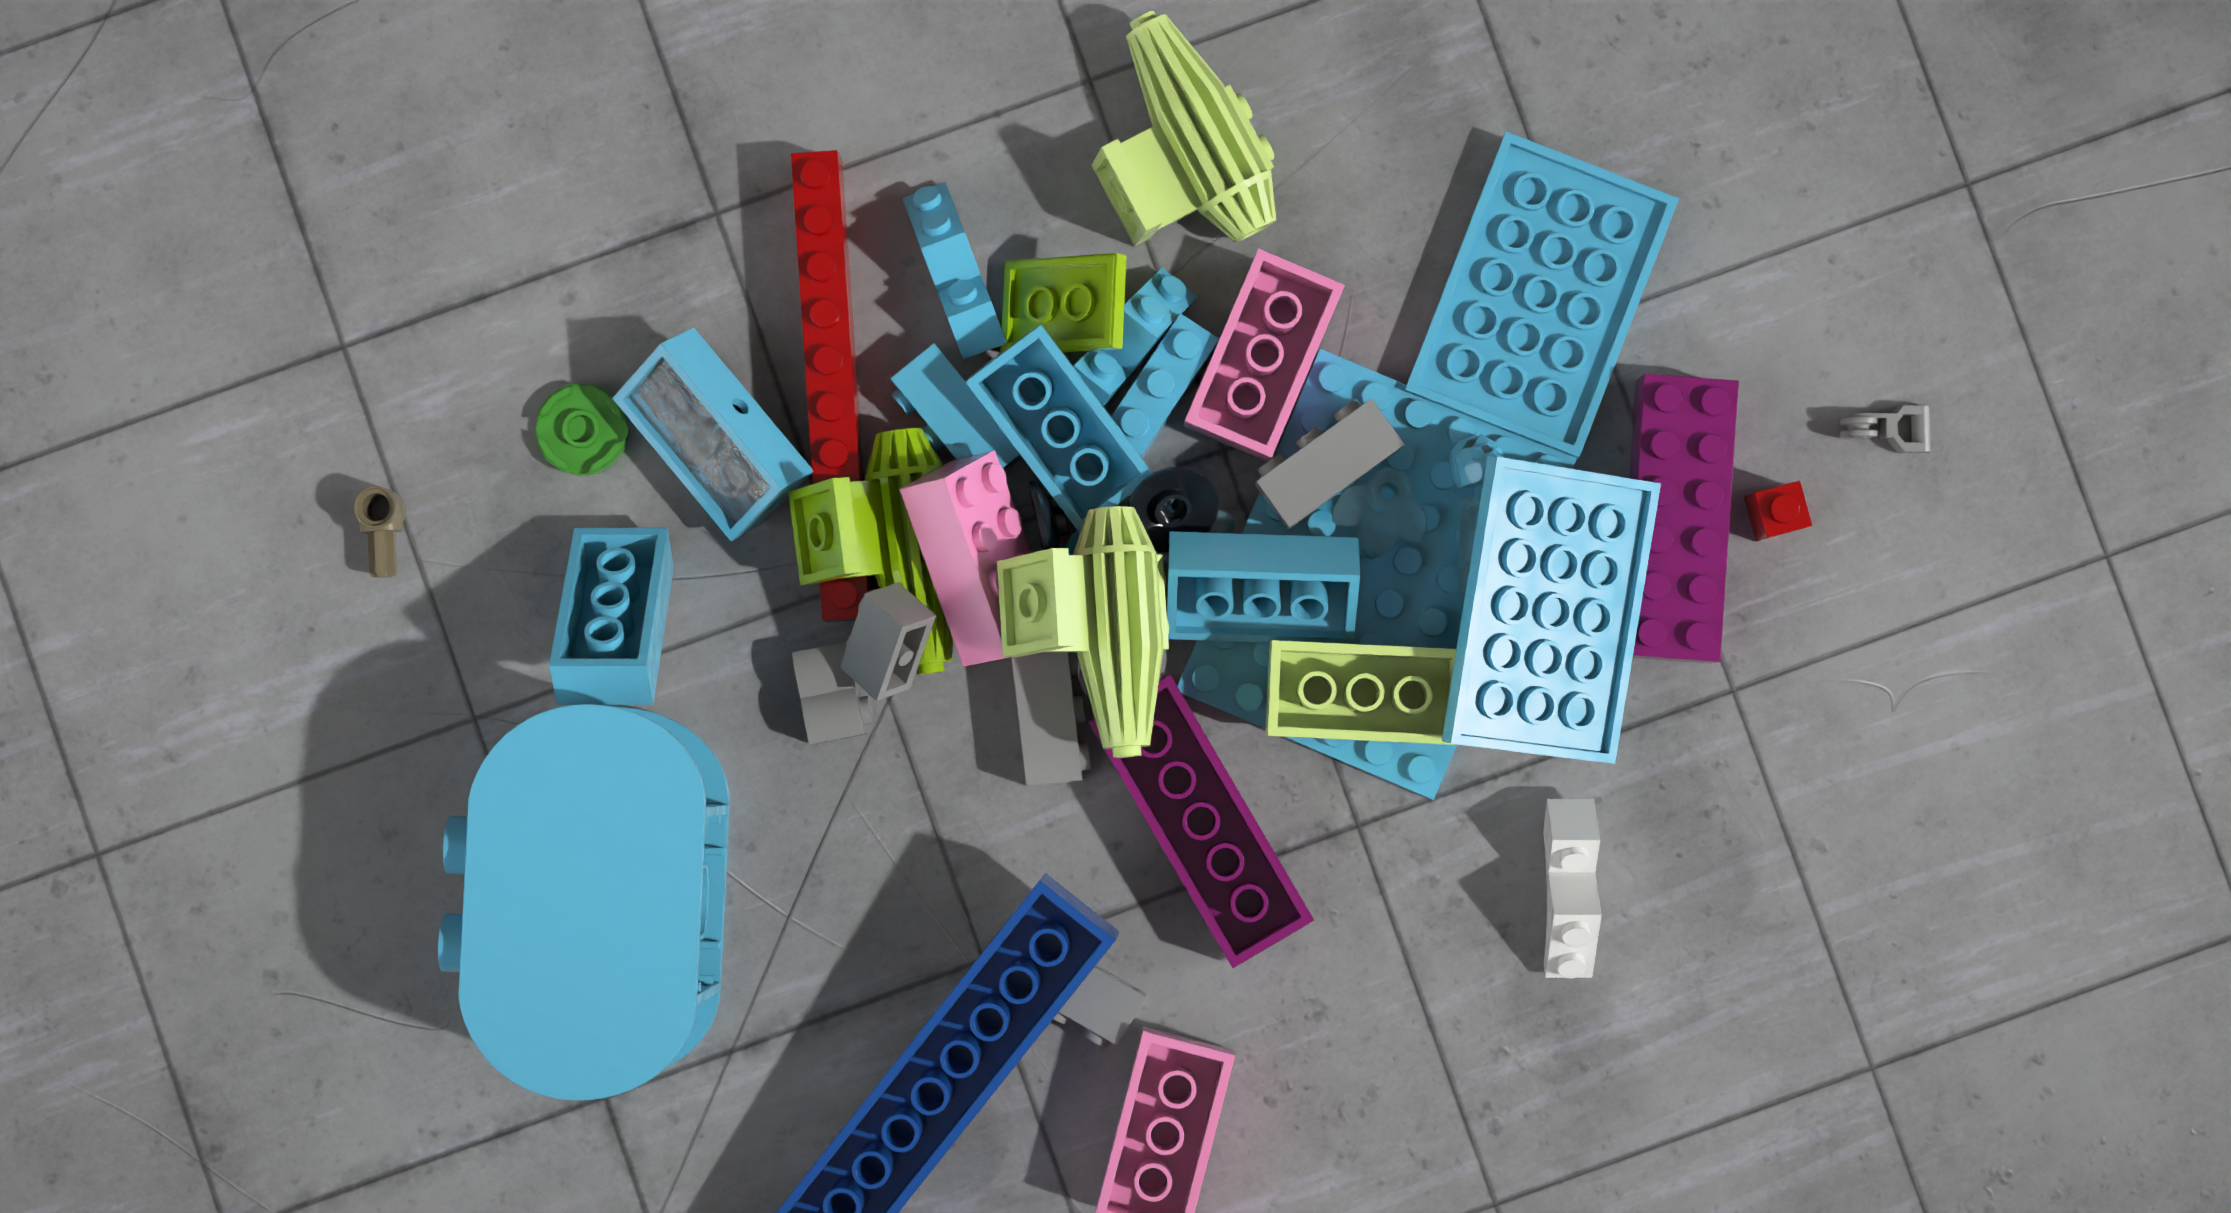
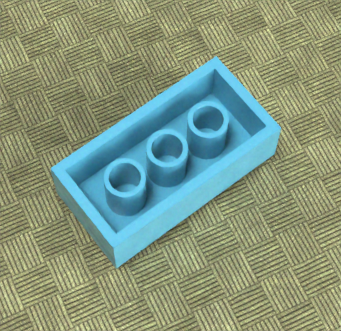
(612, 616)

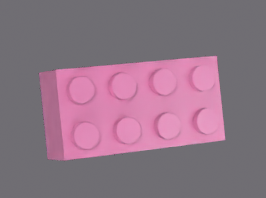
(1263, 355)
(963, 529)
(1165, 1125)

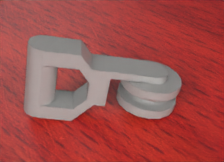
(1859, 424)

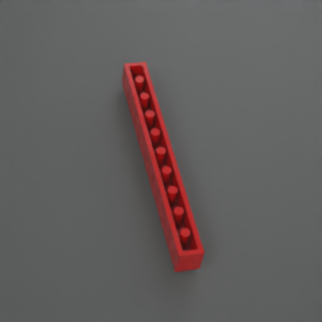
(828, 343)

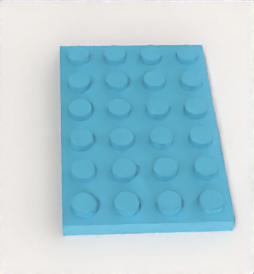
(1541, 294)
(1551, 611)

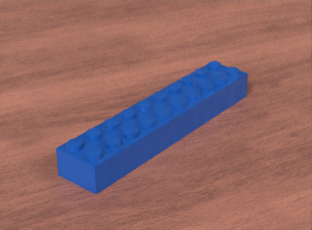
(958, 1057)

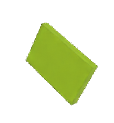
(1070, 296)

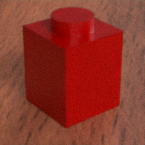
(1778, 511)

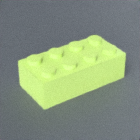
(1358, 691)

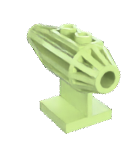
(1195, 153)
(1104, 607)

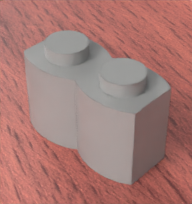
(829, 696)

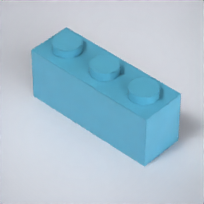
(1164, 382)
(950, 409)

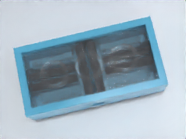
(712, 434)

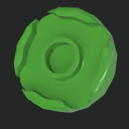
(582, 429)

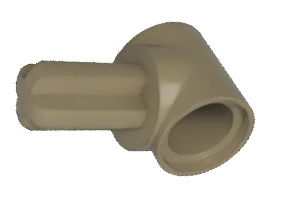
(380, 533)

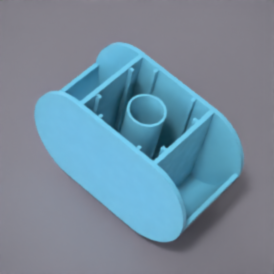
(589, 899)

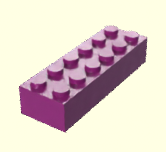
(1687, 444)
(1210, 833)

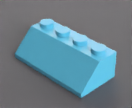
(1058, 426)
(1262, 587)

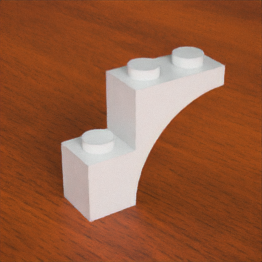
(1572, 888)

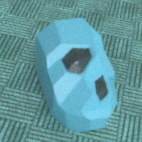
(1470, 458)

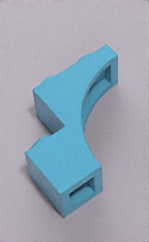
(954, 270)
(1146, 321)

